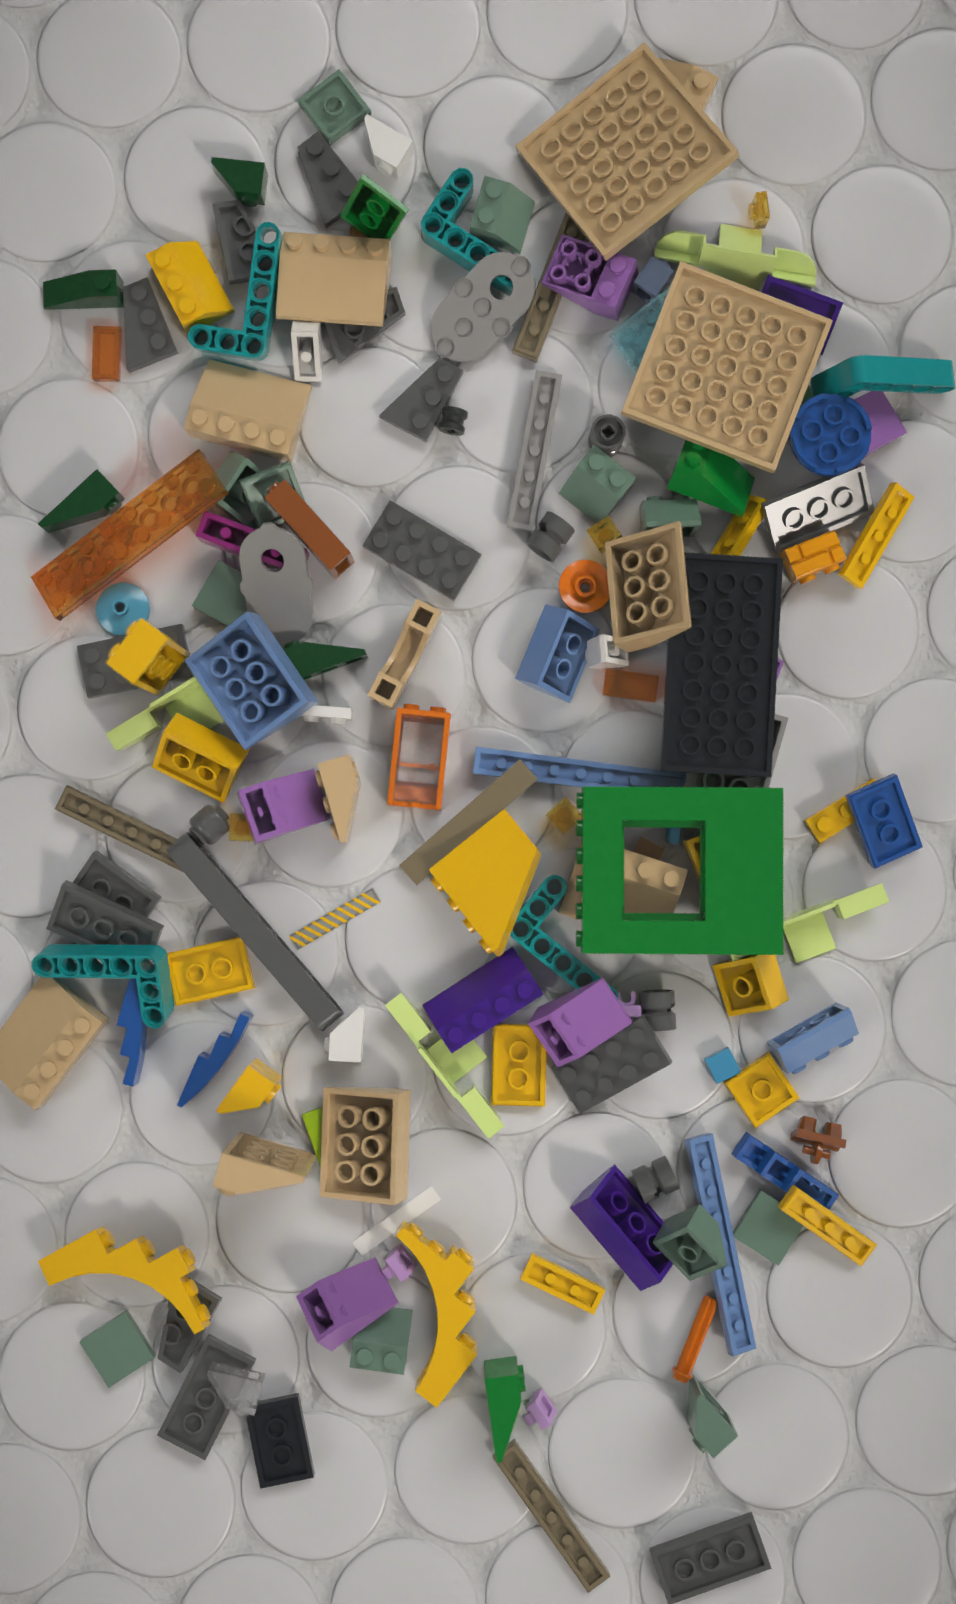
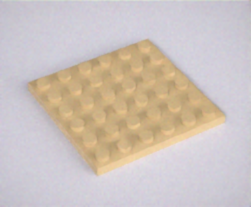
(626, 151)
(726, 367)

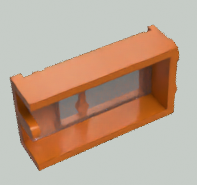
(419, 757)

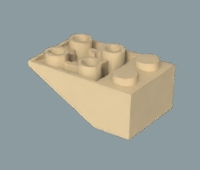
(342, 789)

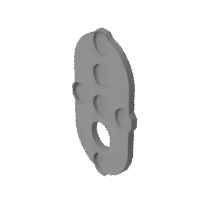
(470, 316)
(282, 595)

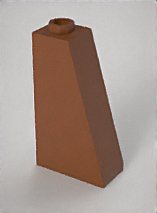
(309, 528)

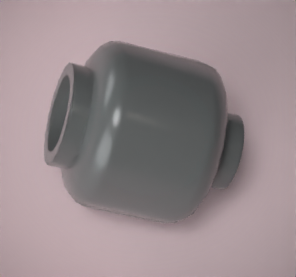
(209, 825)

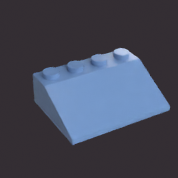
(251, 680)

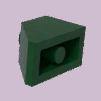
(243, 179)

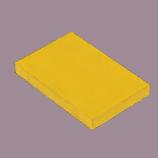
(210, 971)
(517, 1066)

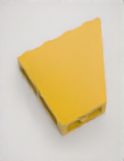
(489, 879)

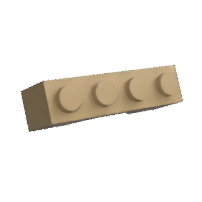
(405, 655)

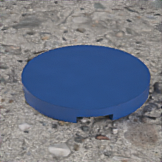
(830, 434)

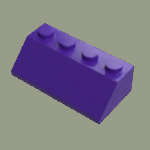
(482, 999)
(623, 1227)

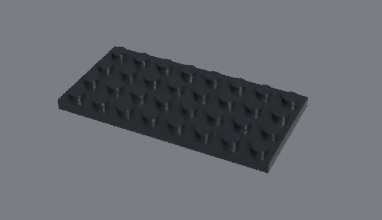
(724, 669)

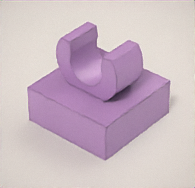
(631, 1009)
(399, 1264)
(540, 1410)

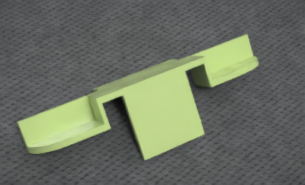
(737, 256)
(187, 699)
(808, 930)
(448, 1066)

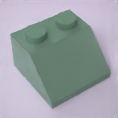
(501, 215)
(233, 469)
(597, 485)
(660, 512)
(692, 1242)
(383, 1343)
(708, 1420)

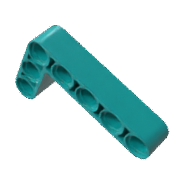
(450, 231)
(254, 305)
(885, 375)
(555, 949)
(114, 967)

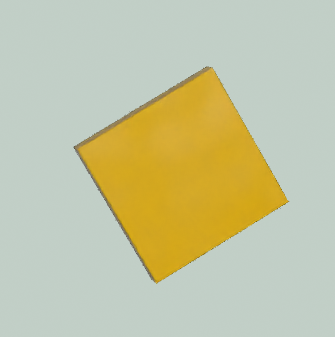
(761, 1090)

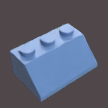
(556, 653)
(814, 1038)

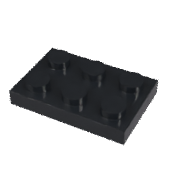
(280, 1441)

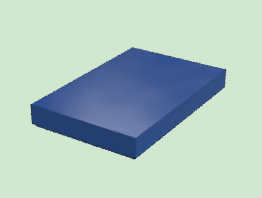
(884, 821)

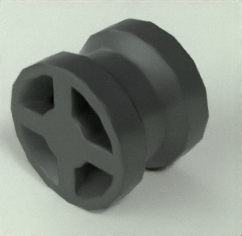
(453, 420)

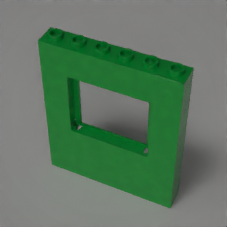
(737, 870)

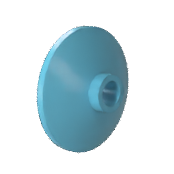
(135, 604)

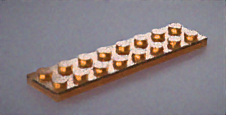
(129, 535)

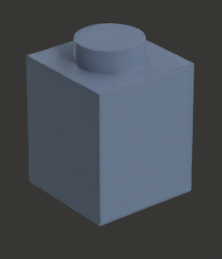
(652, 279)

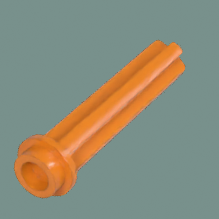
(695, 1339)

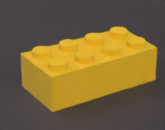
(147, 657)

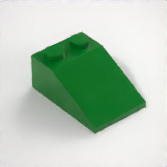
(373, 210)
(711, 478)
(503, 1387)

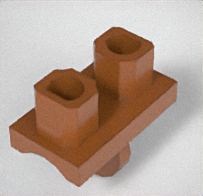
(828, 1140)

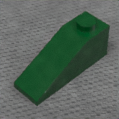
(84, 291)
(88, 502)
(316, 658)

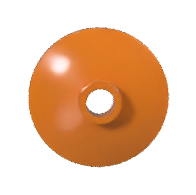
(588, 573)

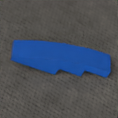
(135, 1036)
(209, 1064)
(781, 1170)

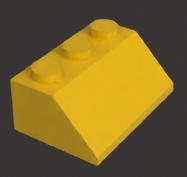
(190, 283)
(199, 757)

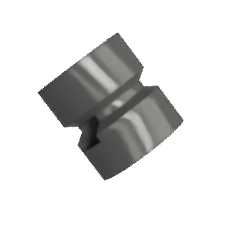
(607, 434)
(550, 536)
(657, 1008)
(655, 1179)

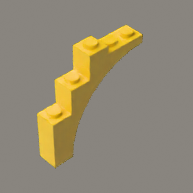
(135, 1260)
(446, 1274)

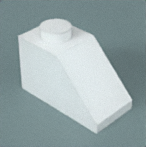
(388, 147)
(307, 350)
(603, 654)
(347, 1039)

